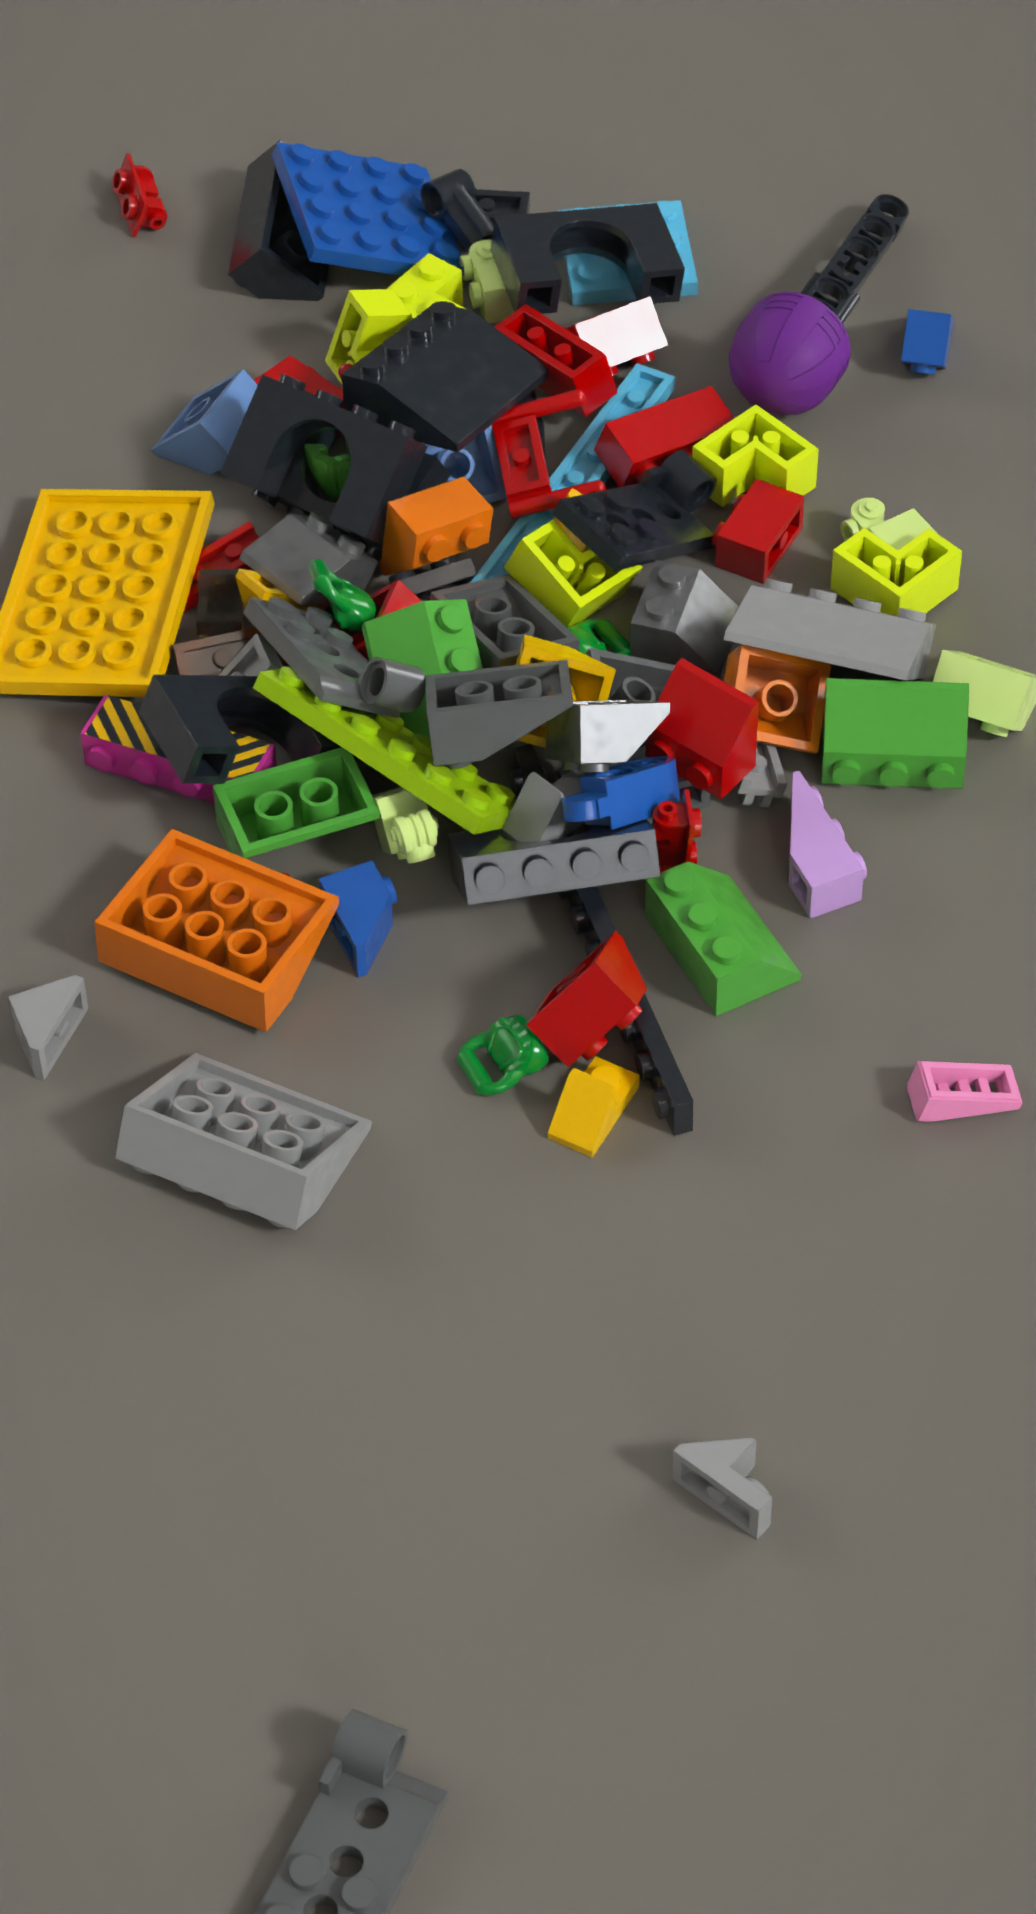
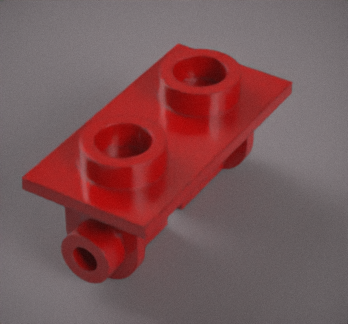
(138, 197)
(675, 828)

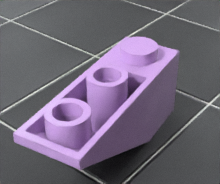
(821, 863)

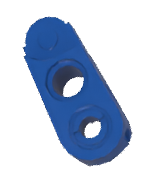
(624, 793)

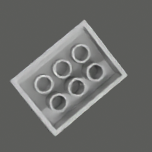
(833, 631)
(240, 1140)

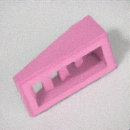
(935, 1102)

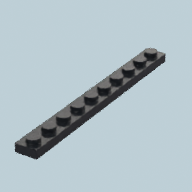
(652, 1055)

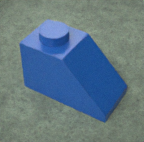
(927, 340)
(362, 913)

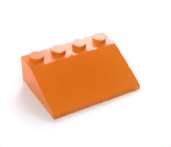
(215, 929)

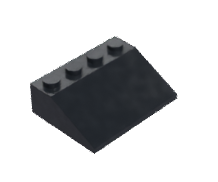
(443, 377)

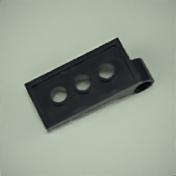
(646, 518)

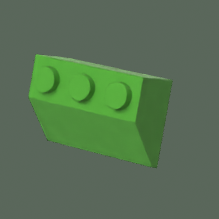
(429, 636)
(895, 733)
(293, 803)
(716, 936)

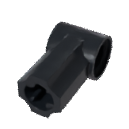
(455, 201)

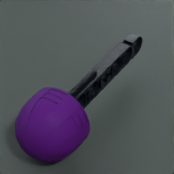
(796, 343)

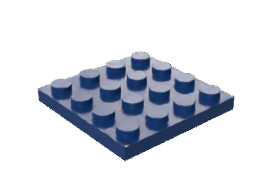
(361, 210)

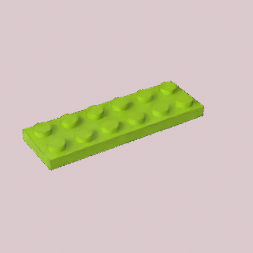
(395, 753)

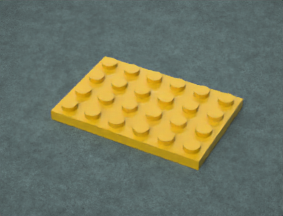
(100, 590)

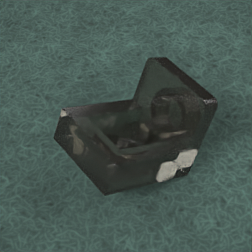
(219, 603)

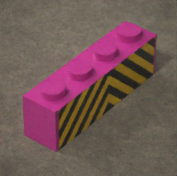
(122, 744)

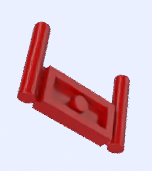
(523, 455)

